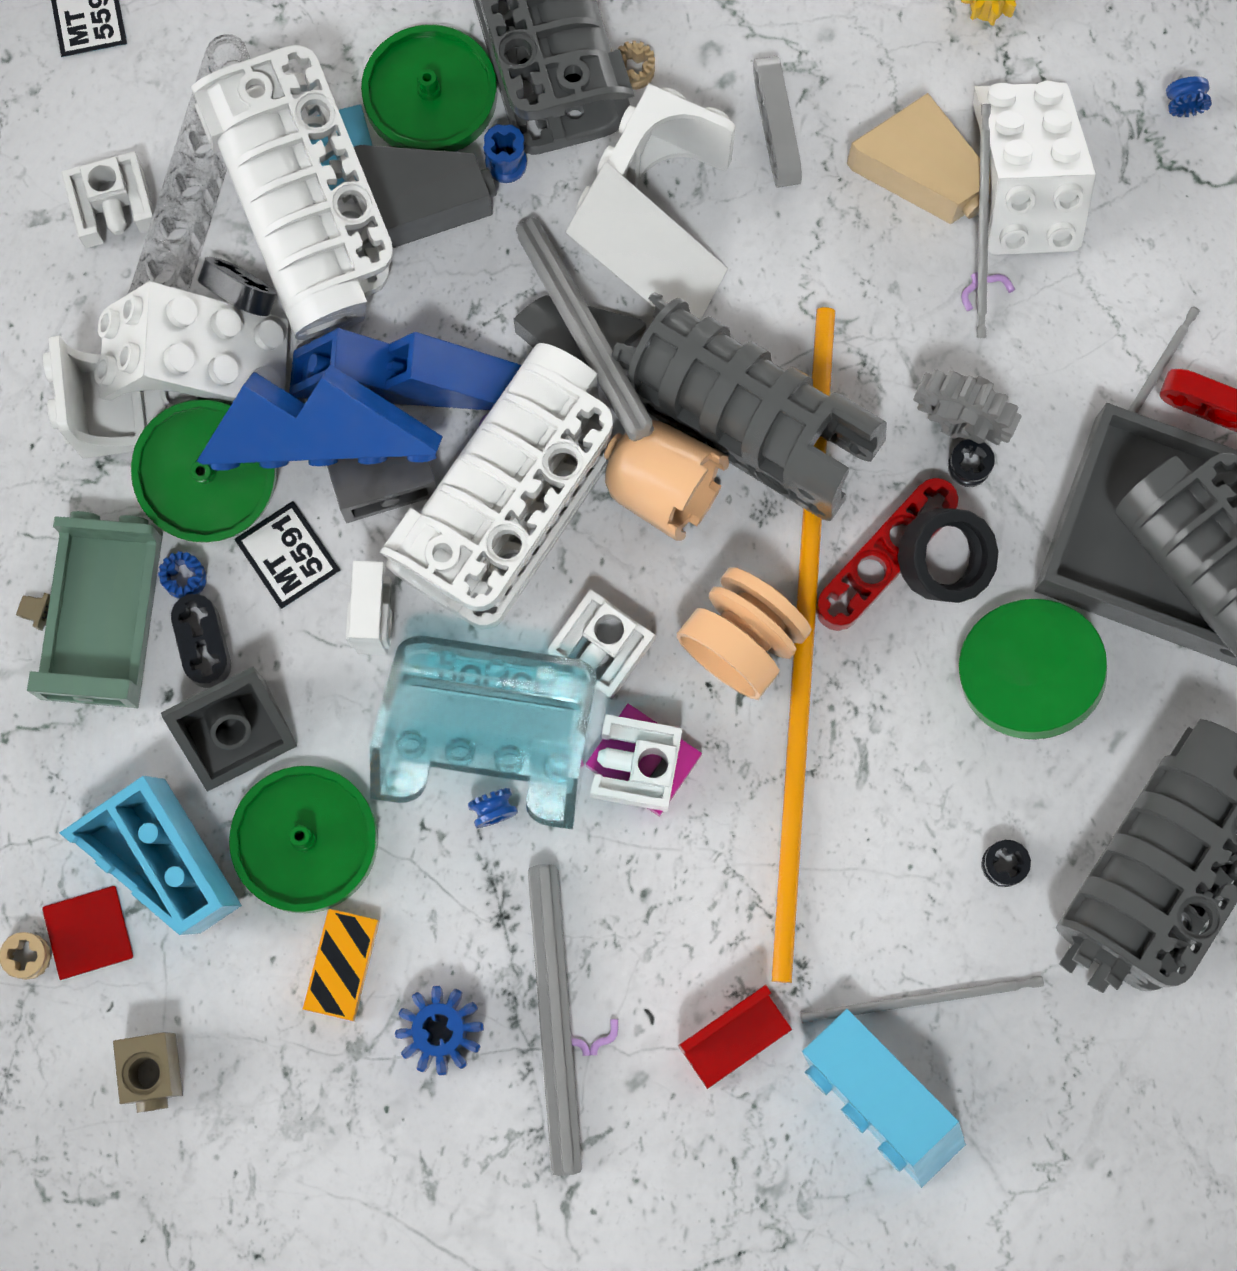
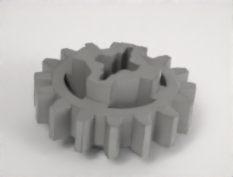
(967, 407)

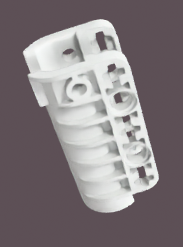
(288, 188)
(498, 487)

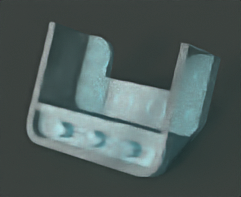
(484, 716)

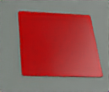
(87, 932)

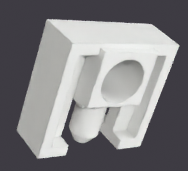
(129, 189)
(369, 609)
(626, 652)
(649, 739)

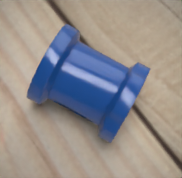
(505, 141)

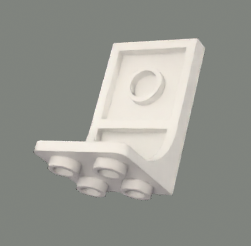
(667, 128)
(1037, 168)
(186, 345)
(91, 423)

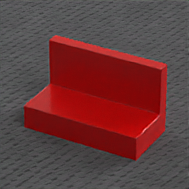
(735, 1037)

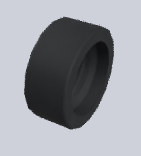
(982, 556)

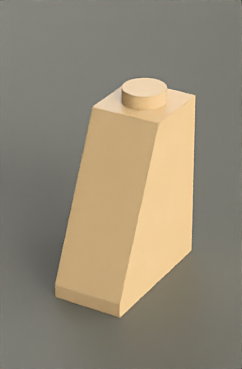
(921, 161)

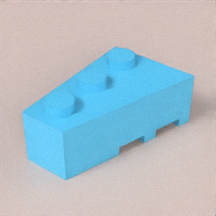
(157, 855)
(883, 1098)

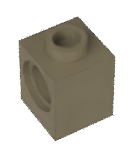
(131, 1053)

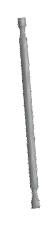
(983, 219)
(1163, 361)
(924, 999)

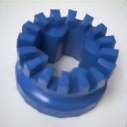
(1188, 96)
(171, 567)
(493, 809)

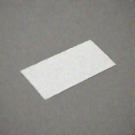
(644, 244)

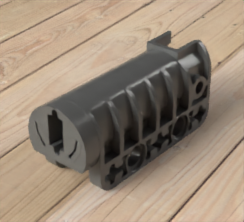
(566, 61)
(1192, 534)

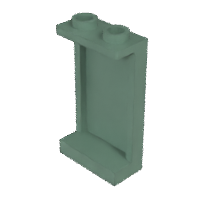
(98, 611)

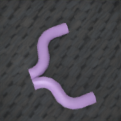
(993, 278)
(599, 1042)

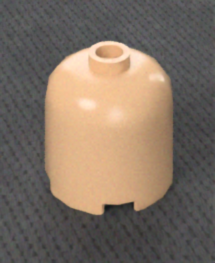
(664, 477)

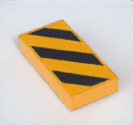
(341, 965)

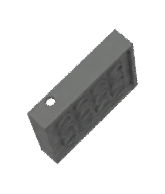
(1095, 556)

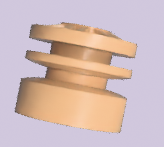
(751, 623)

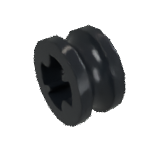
(969, 478)
(1008, 848)

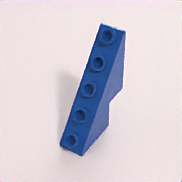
(407, 371)
(335, 423)

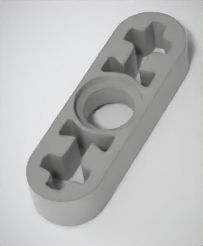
(777, 121)

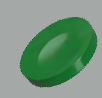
(429, 89)
(189, 496)
(1033, 669)
(303, 839)

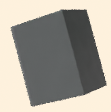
(230, 728)

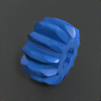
(422, 1037)

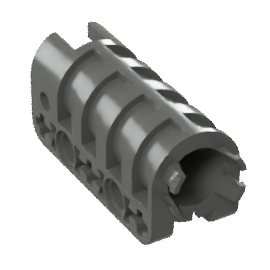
(748, 406)
(1155, 868)

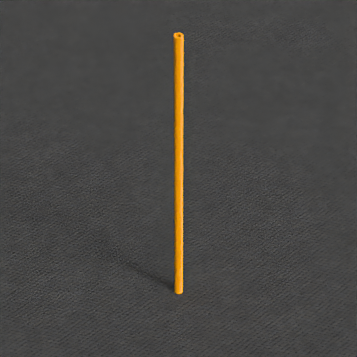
(801, 691)

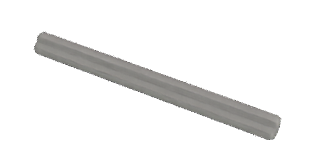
(584, 330)
(554, 1020)

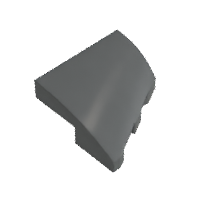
(543, 324)

